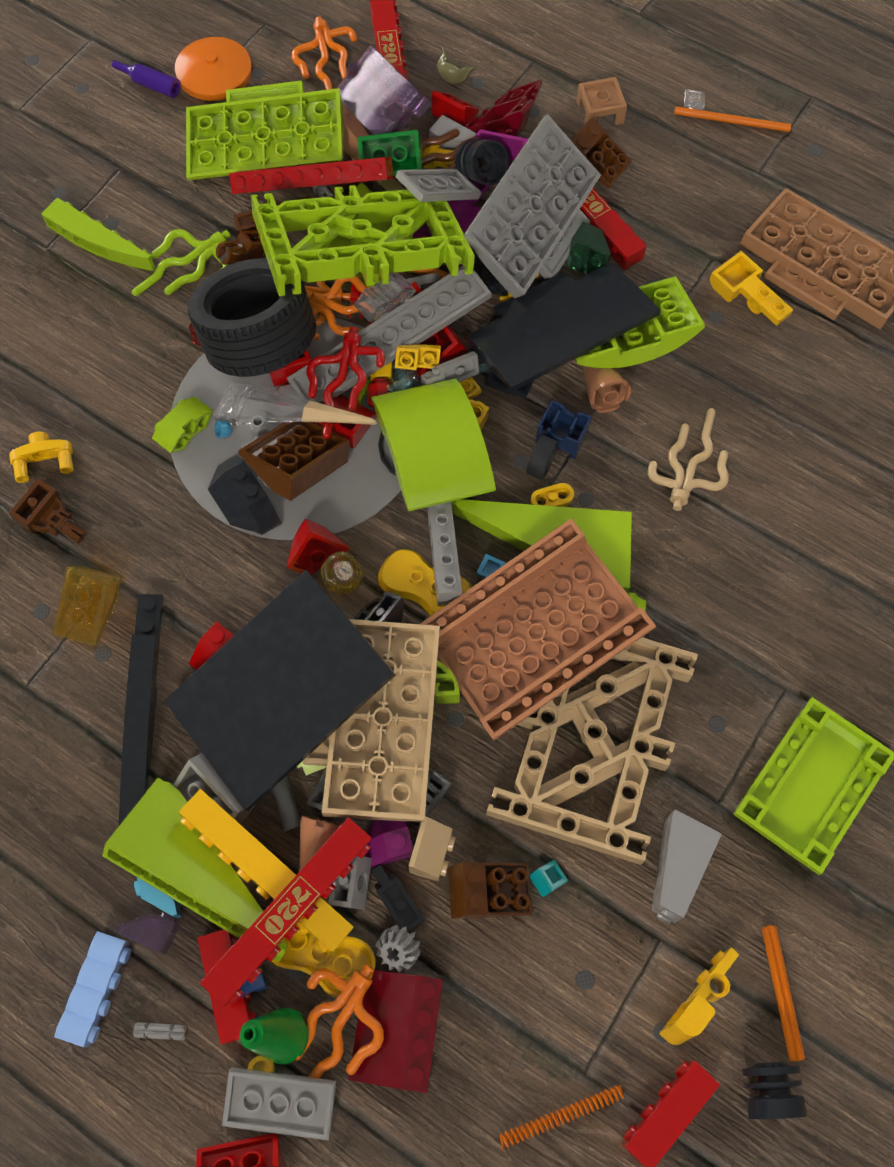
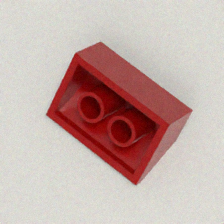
(249, 1152)

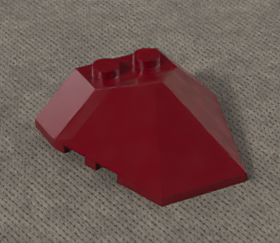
(510, 111)

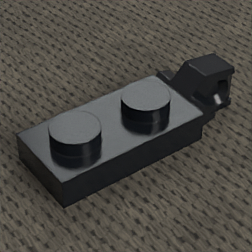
(397, 900)

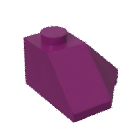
(389, 842)

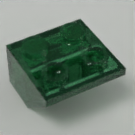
(588, 249)

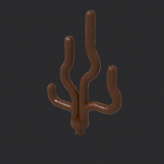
(435, 141)

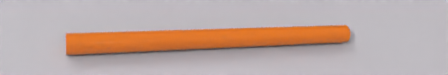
(732, 119)

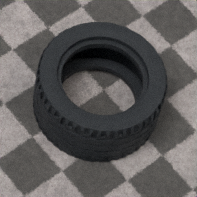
(245, 321)

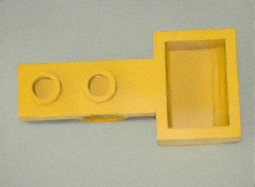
(742, 277)
(696, 1012)

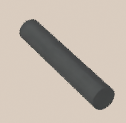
(287, 806)

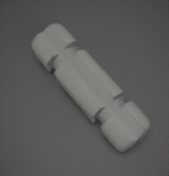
(159, 1031)

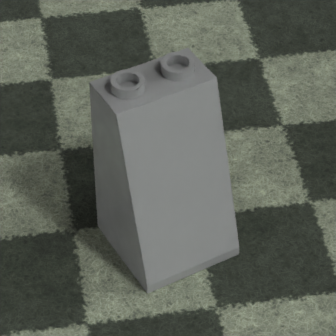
(681, 864)

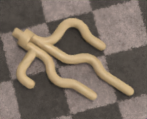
(683, 485)

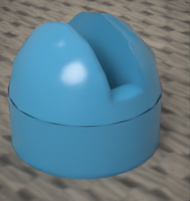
(223, 429)

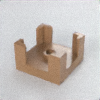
(602, 99)

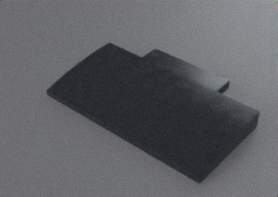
(559, 323)

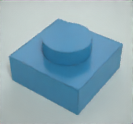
(488, 566)

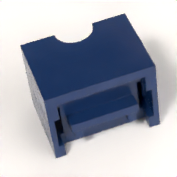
(564, 427)

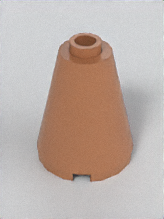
(605, 388)
(313, 835)

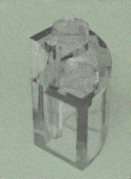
(384, 298)

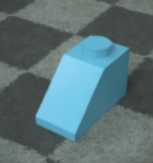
(157, 898)

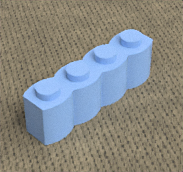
(92, 990)

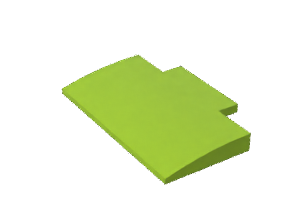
(264, 130)

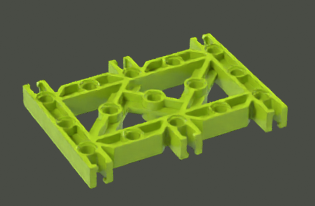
(370, 248)

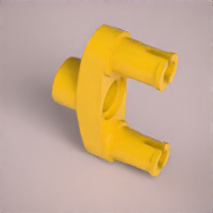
(40, 449)

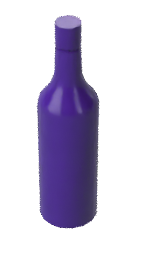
(150, 78)

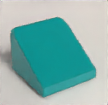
(548, 878)

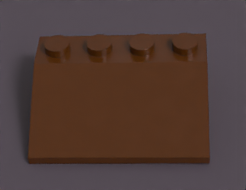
(295, 457)

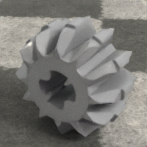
(398, 948)

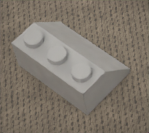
(201, 775)

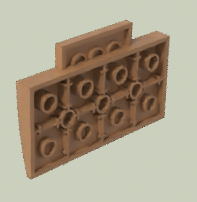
(823, 260)

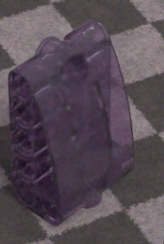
(380, 94)

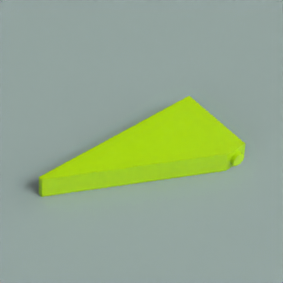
(525, 524)
(176, 862)

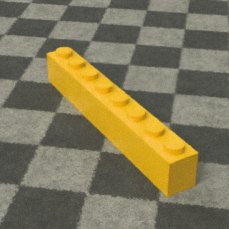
(258, 865)

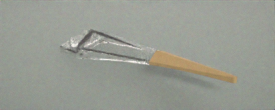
(248, 400)

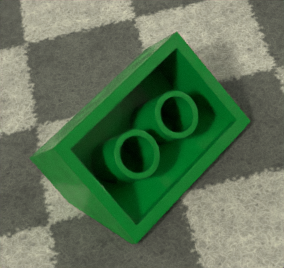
(401, 146)

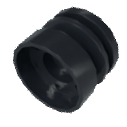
(482, 161)
(774, 1092)

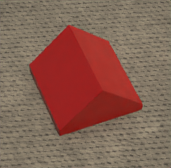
(452, 108)

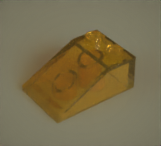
(86, 604)

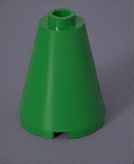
(276, 1035)

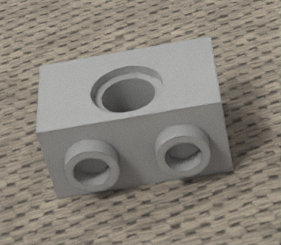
(352, 890)

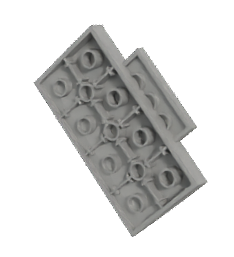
(534, 210)

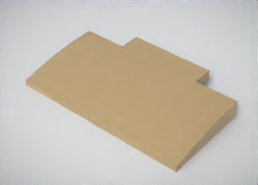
(383, 750)

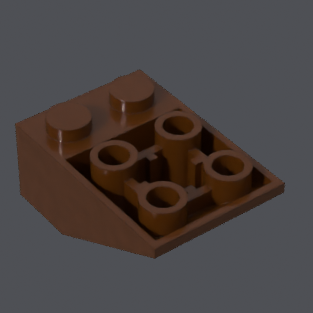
(601, 152)
(489, 890)

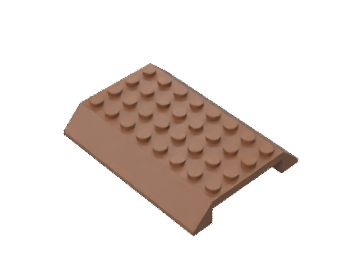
(536, 628)

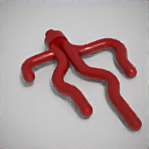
(347, 356)

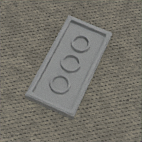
(438, 185)
(279, 1103)

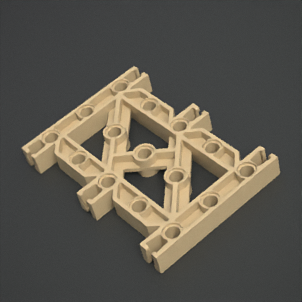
(608, 760)

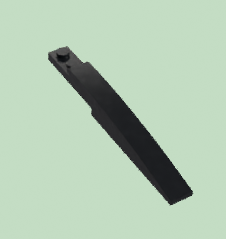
(140, 703)

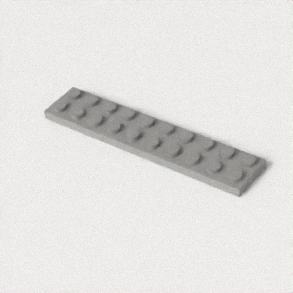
(404, 325)

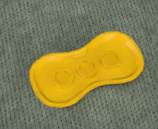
(412, 578)
(307, 957)

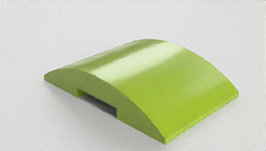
(654, 338)
(434, 444)

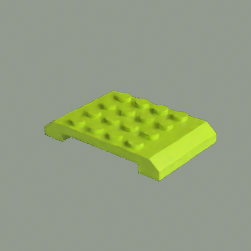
(814, 785)

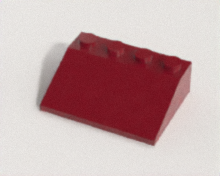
(409, 1016)

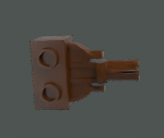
(42, 511)

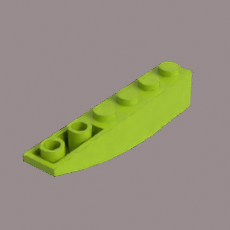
(94, 236)

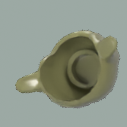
(450, 73)

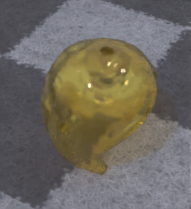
(338, 580)

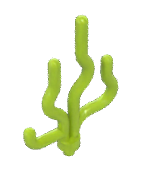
(203, 250)

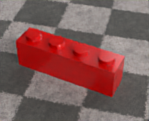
(230, 1017)
(670, 1114)

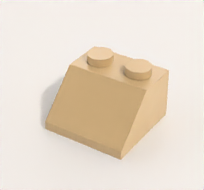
(431, 850)

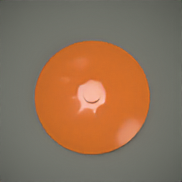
(212, 67)

